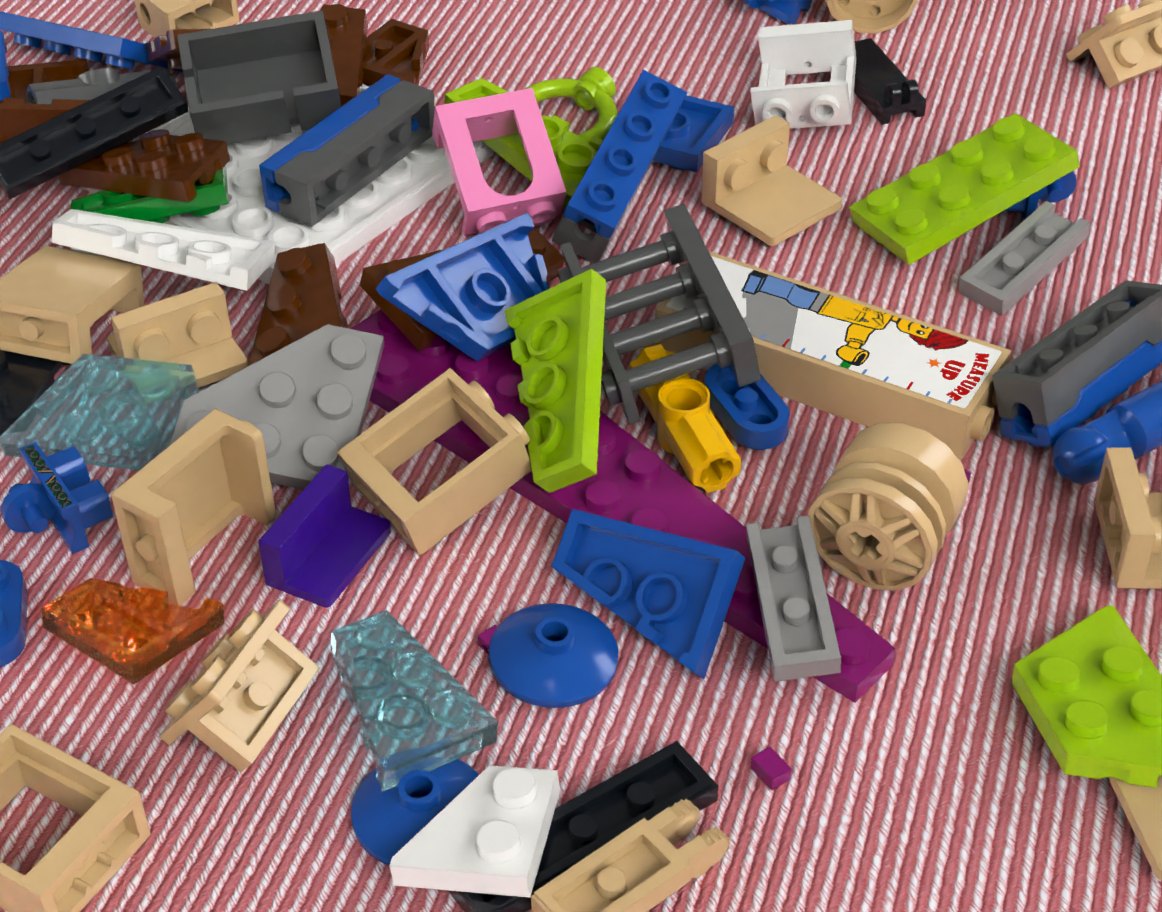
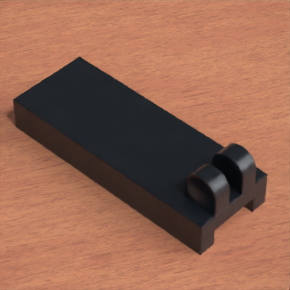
(883, 85)

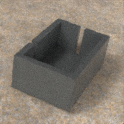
(259, 77)

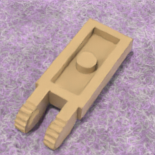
(636, 866)

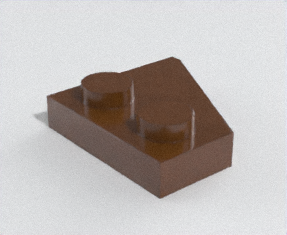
(396, 51)

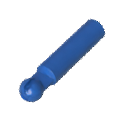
(1129, 424)

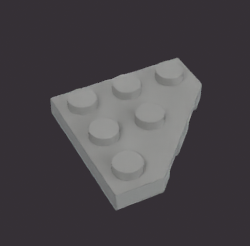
(301, 399)

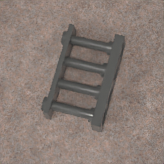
(712, 310)

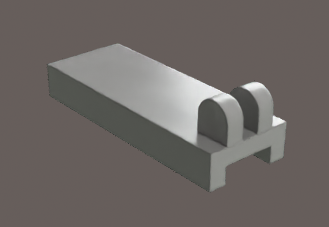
(1022, 259)
(793, 601)

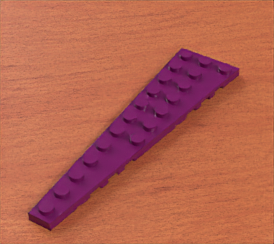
(628, 487)

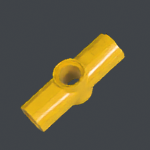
(689, 427)

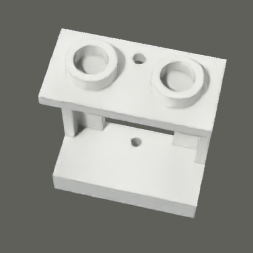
(802, 51)

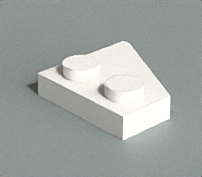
(485, 836)

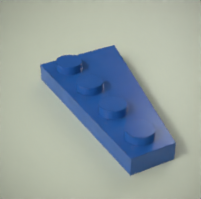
(87, 43)

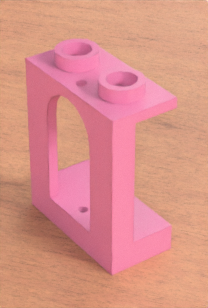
(490, 117)

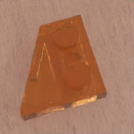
(128, 627)

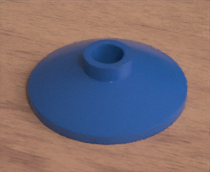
(553, 655)
(393, 817)

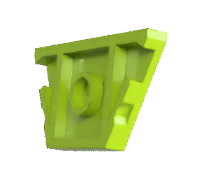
(1096, 700)

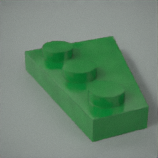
(155, 209)

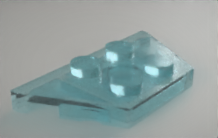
(108, 409)

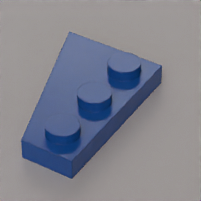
(654, 581)

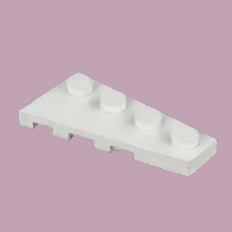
(177, 249)

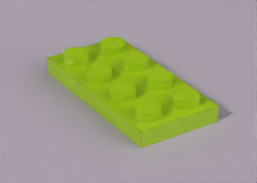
(963, 187)

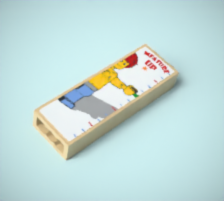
(858, 356)

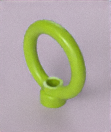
(592, 90)

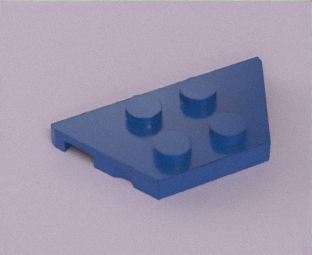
(470, 285)

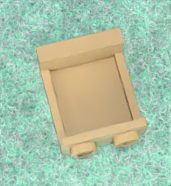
(58, 296)
(189, 498)

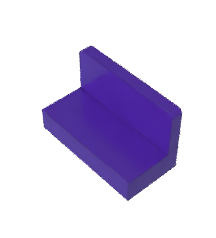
(320, 541)

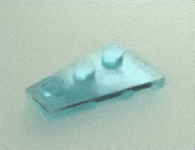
(406, 700)

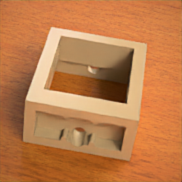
(414, 426)
(92, 849)

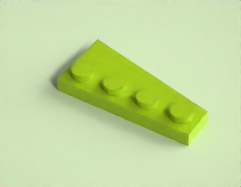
(570, 150)
(561, 370)

